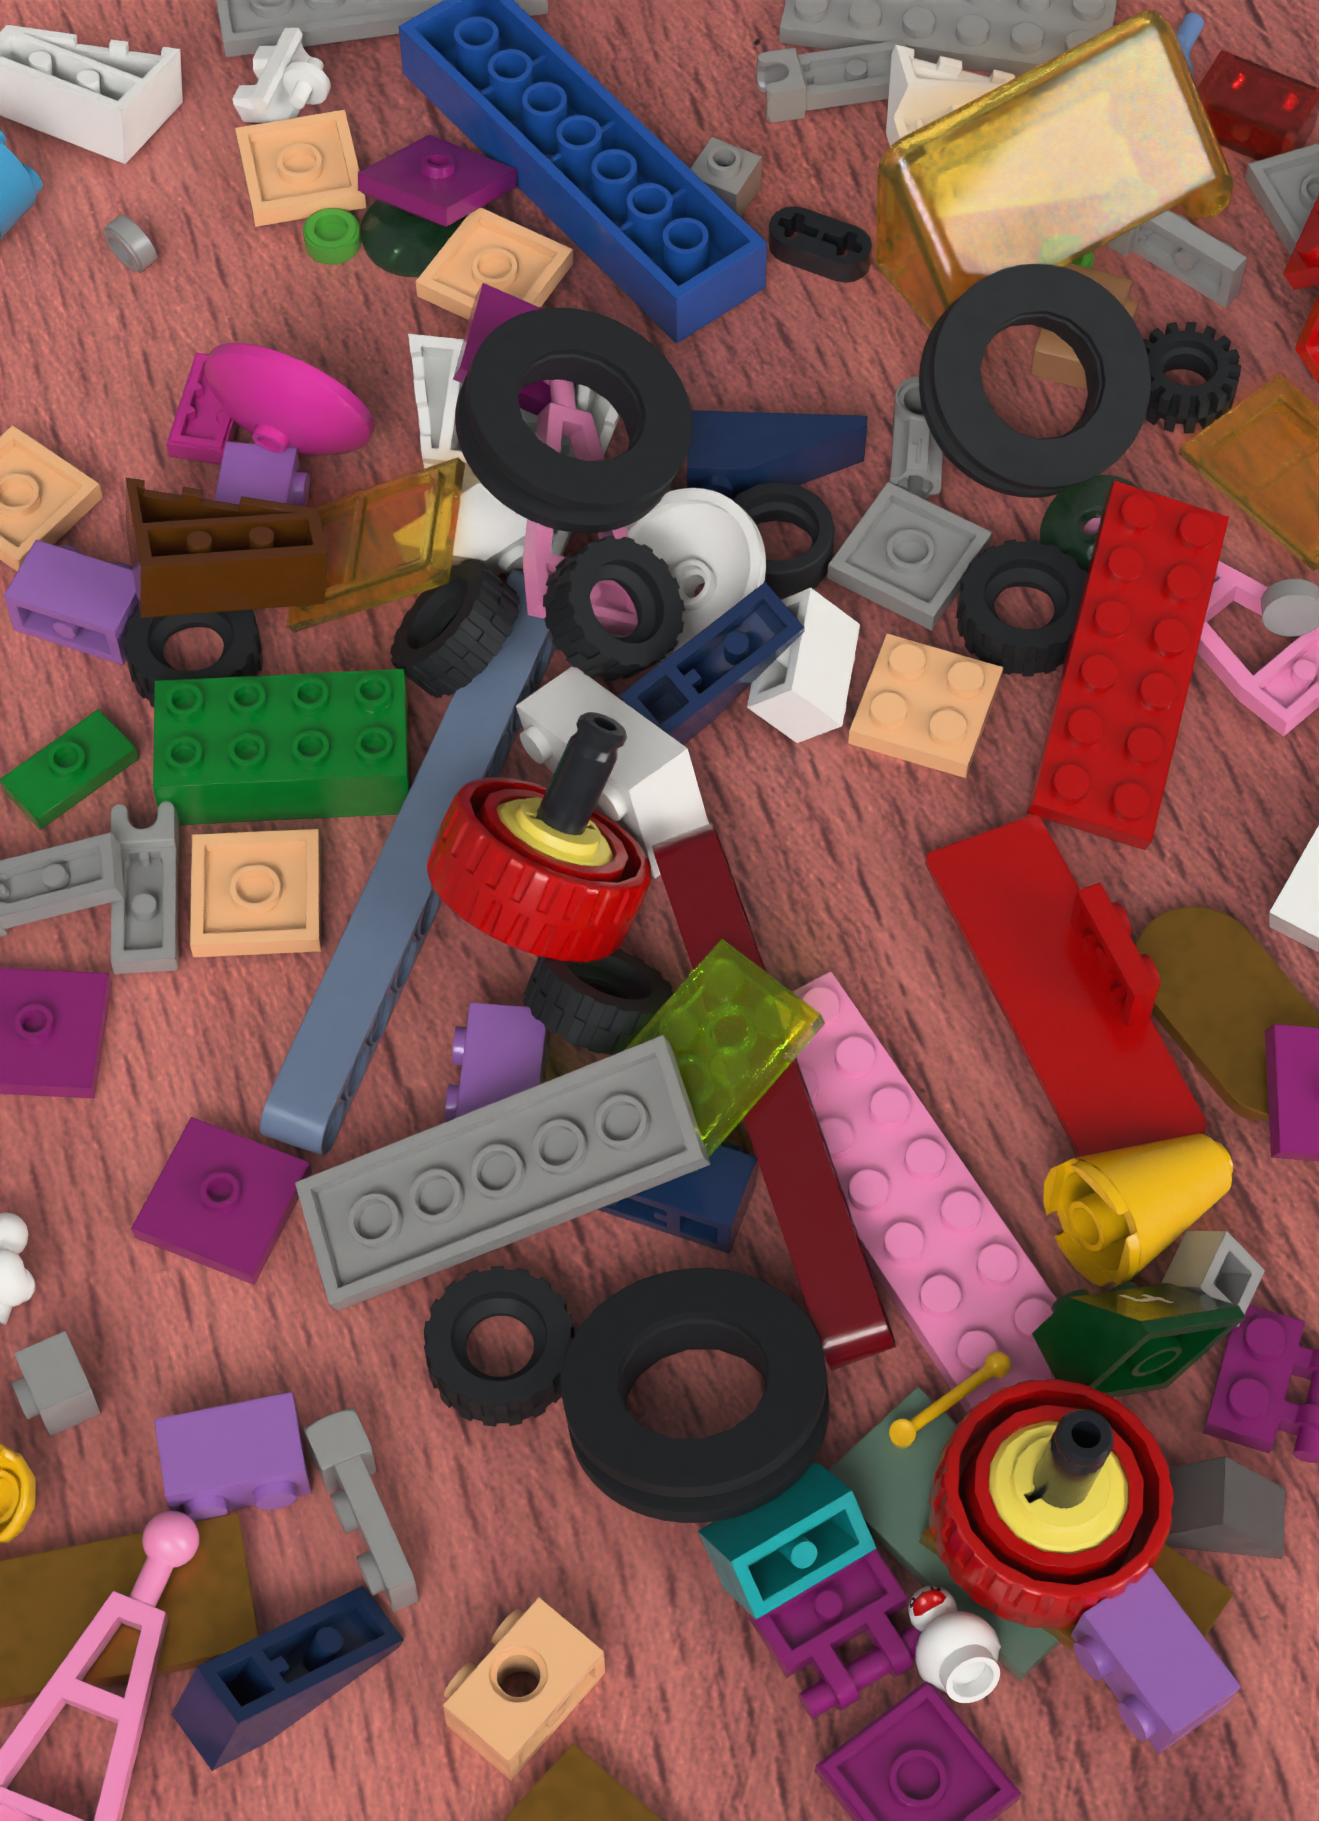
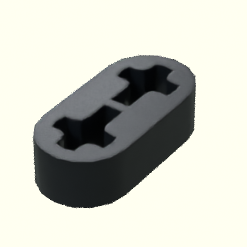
(820, 244)

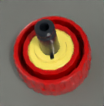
(541, 859)
(1049, 1502)

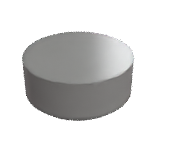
(129, 244)
(1291, 607)

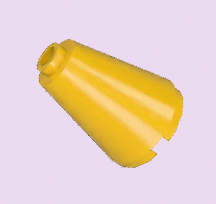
(1133, 1202)

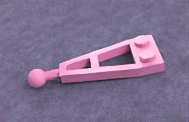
(608, 599)
(1286, 686)
(168, 1542)

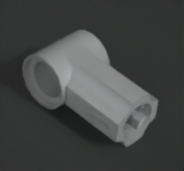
(914, 454)

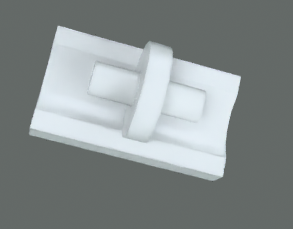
(285, 81)

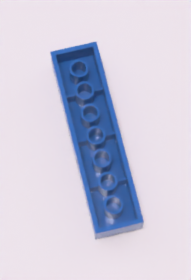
(585, 161)

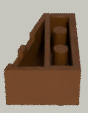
(220, 554)

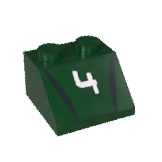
(1132, 1335)

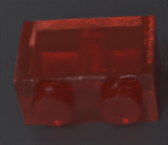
(1257, 107)

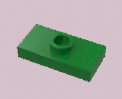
(69, 769)

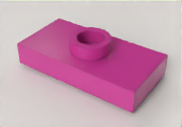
(200, 420)

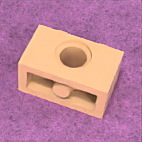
(514, 1728)

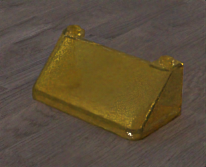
(1049, 166)

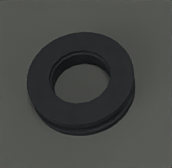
(1087, 321)
(535, 477)
(696, 1476)

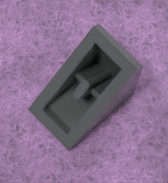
(1226, 1510)

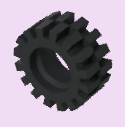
(1198, 354)

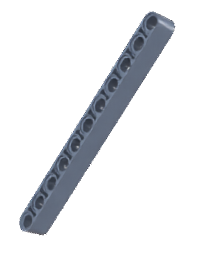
(398, 899)

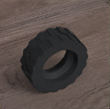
(1019, 566)
(576, 626)
(455, 629)
(148, 635)
(596, 1001)
(490, 1295)

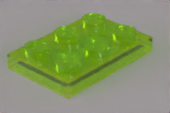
(730, 1037)

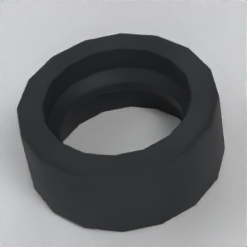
(804, 509)

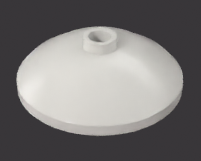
(706, 542)

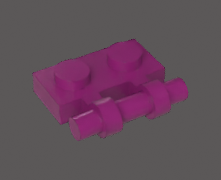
(1254, 1383)
(830, 1615)

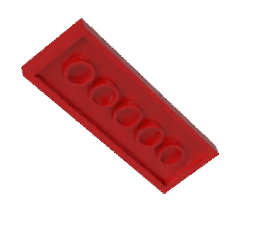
(1128, 666)

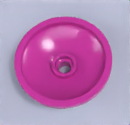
(287, 401)

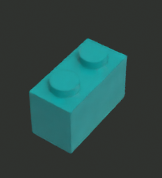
(788, 1542)

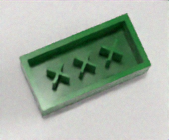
(282, 746)

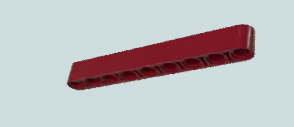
(783, 1125)

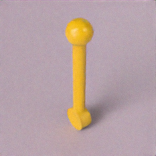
(903, 1431)

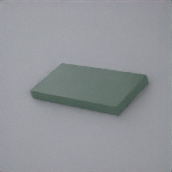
(894, 1498)

